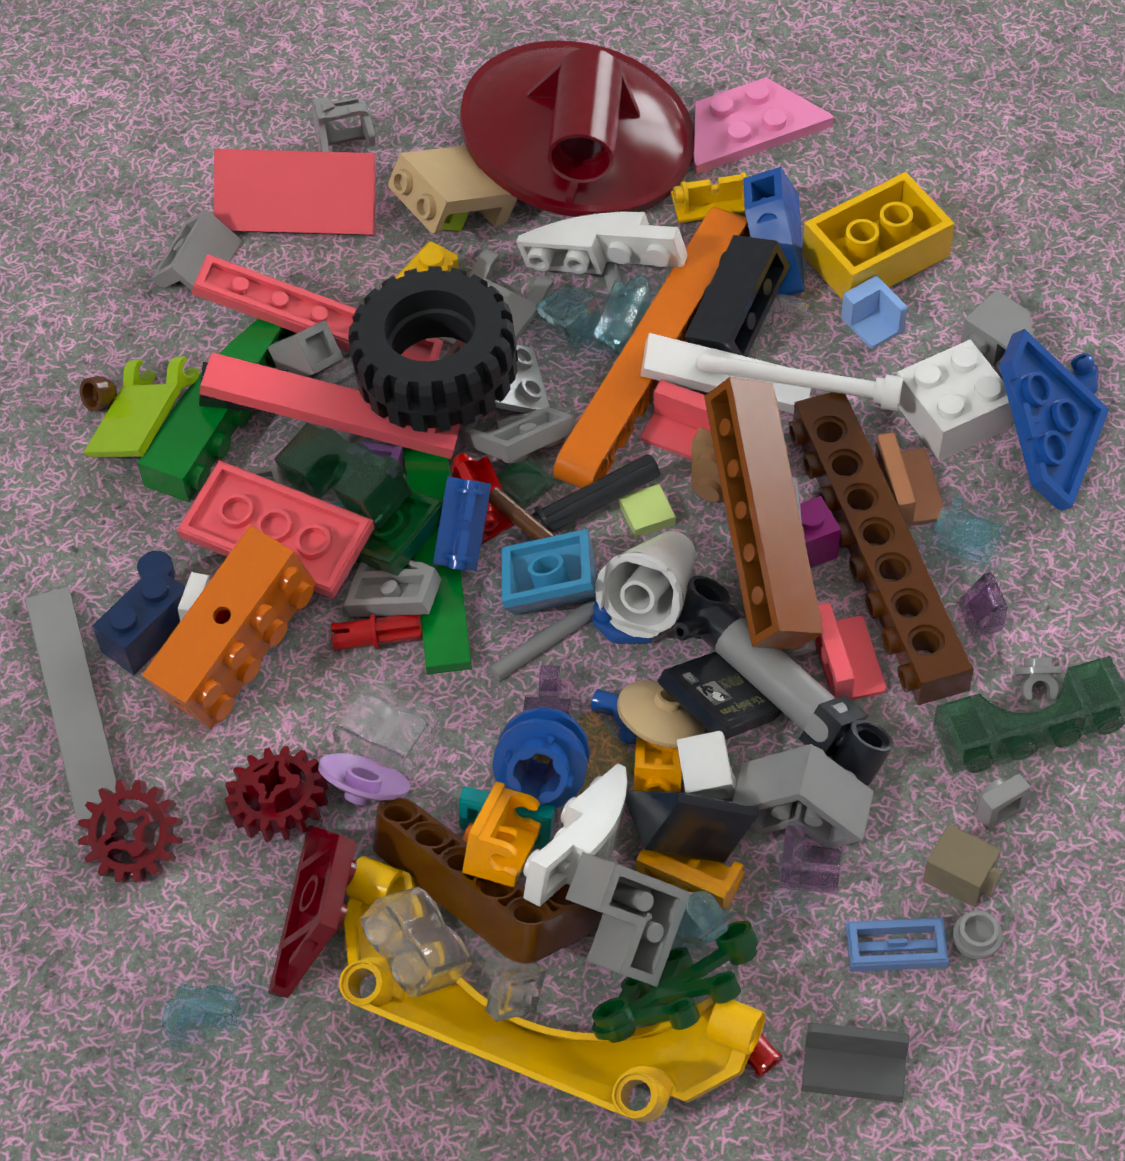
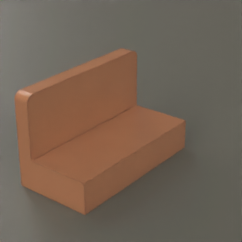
(909, 480)

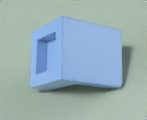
(874, 312)

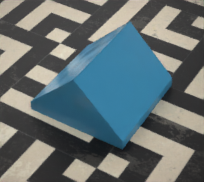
(548, 572)

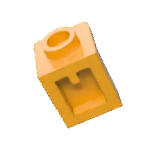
(656, 768)

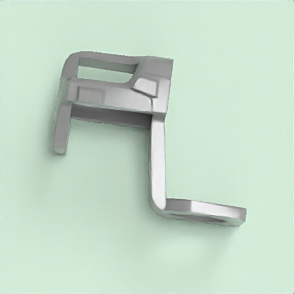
(326, 110)

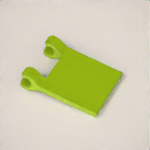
(139, 410)

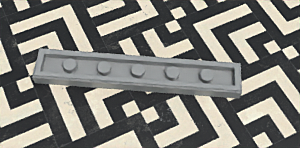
(72, 698)

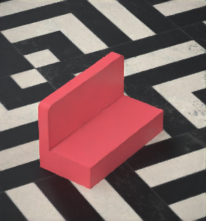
(675, 419)
(848, 656)

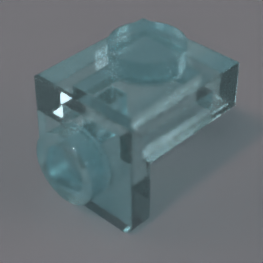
(207, 1006)

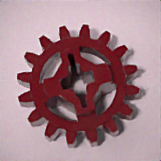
(277, 792)
(118, 815)

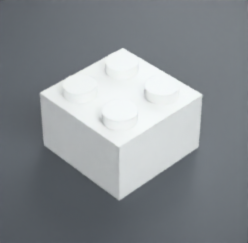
(954, 400)

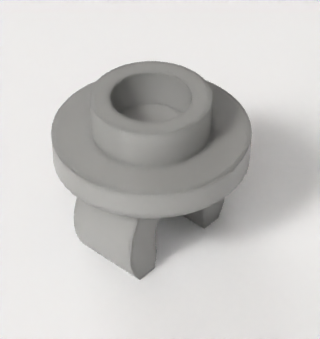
(1039, 671)

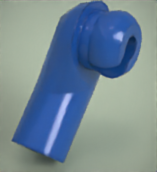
(1086, 371)
(606, 703)

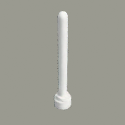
(883, 390)

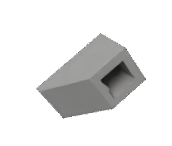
(993, 325)

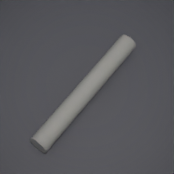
(543, 641)

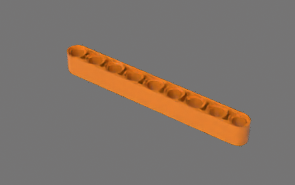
(625, 393)

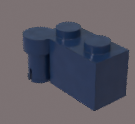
(143, 616)

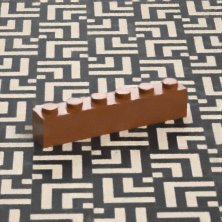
(763, 514)

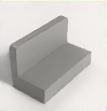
(197, 238)

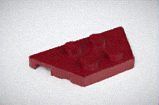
(314, 906)

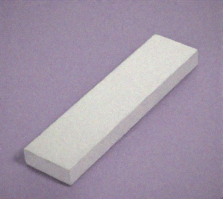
(676, 363)

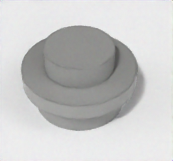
(977, 935)

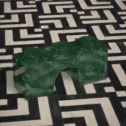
(362, 480)

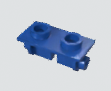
(461, 524)

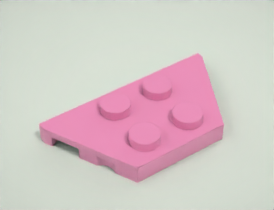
(751, 121)

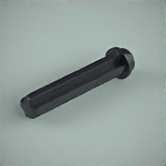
(598, 493)

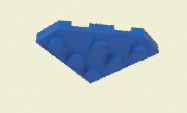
(1053, 418)

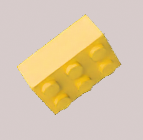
(879, 233)

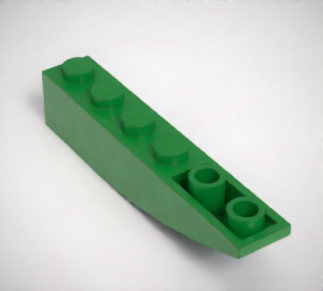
(197, 435)

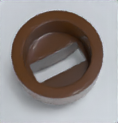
(97, 389)

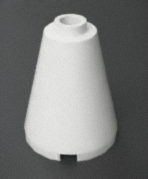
(646, 584)

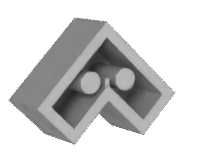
(808, 792)
(636, 919)

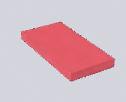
(295, 191)
(317, 531)

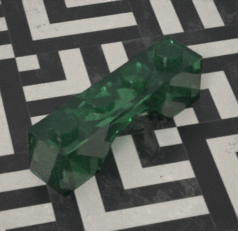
(979, 732)

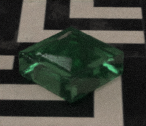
(525, 482)

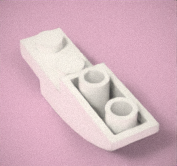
(592, 240)
(589, 827)

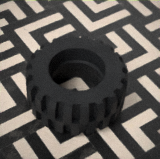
(425, 308)

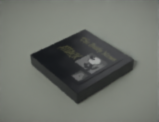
(718, 695)

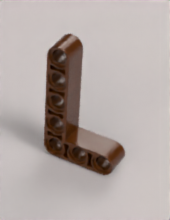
(496, 912)

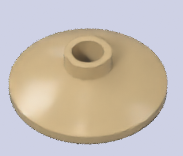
(655, 714)

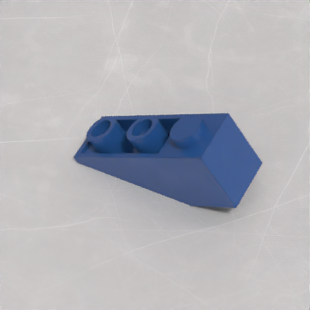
(774, 214)

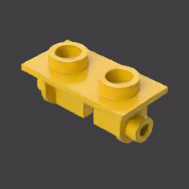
(696, 198)

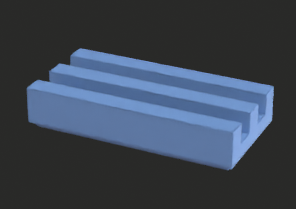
(897, 961)

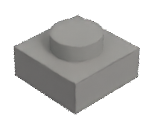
(1002, 800)

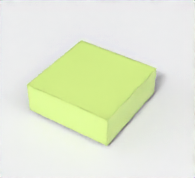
(647, 510)

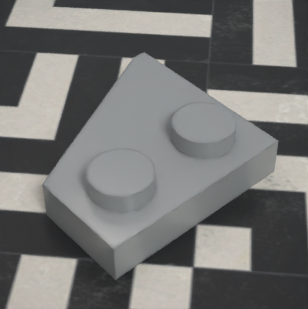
(520, 434)
(392, 595)

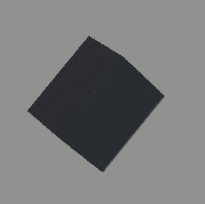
(689, 823)

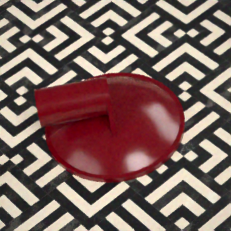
(576, 128)

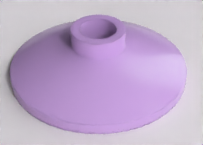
(363, 778)

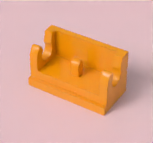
(500, 837)
(693, 874)

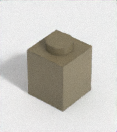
(963, 866)

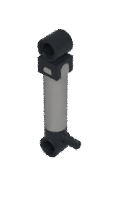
(826, 721)

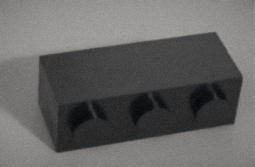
(739, 295)

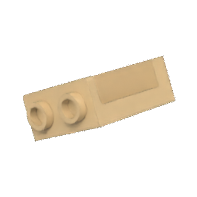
(447, 183)

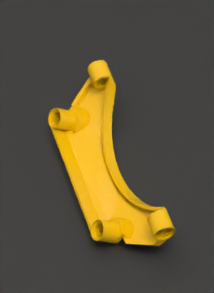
(596, 1070)

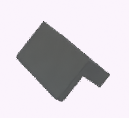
(855, 1062)

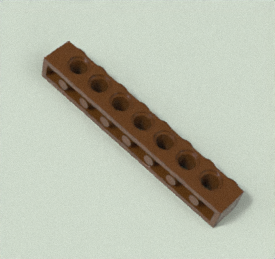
(838, 447)

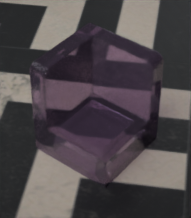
(808, 866)

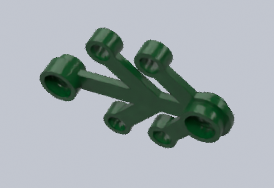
(679, 982)

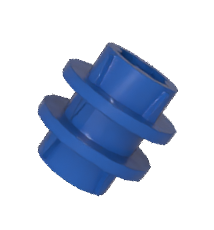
(545, 733)

